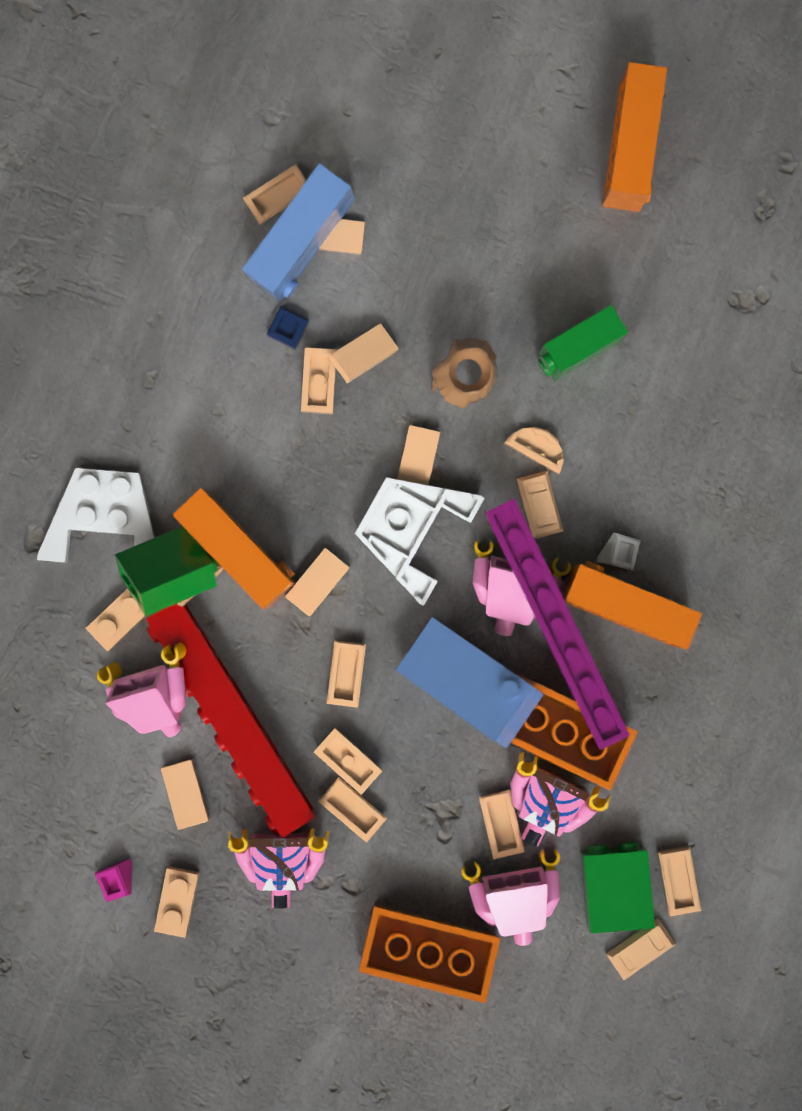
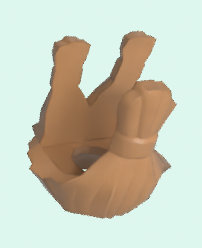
(445, 374)

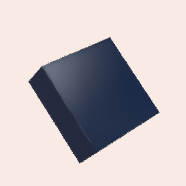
(287, 328)

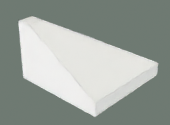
(620, 552)

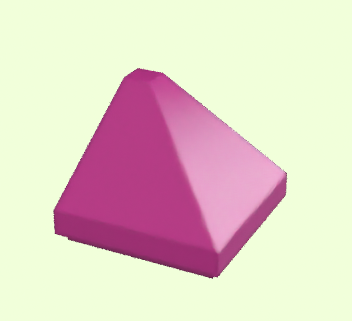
(116, 880)

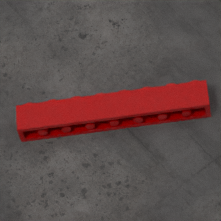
(233, 721)

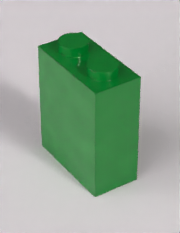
(581, 343)
(166, 570)
(617, 888)

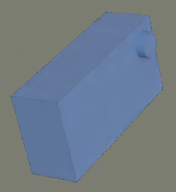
(299, 233)
(469, 683)

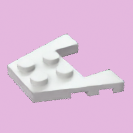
(98, 503)
(400, 522)

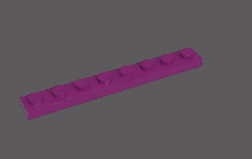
(557, 624)

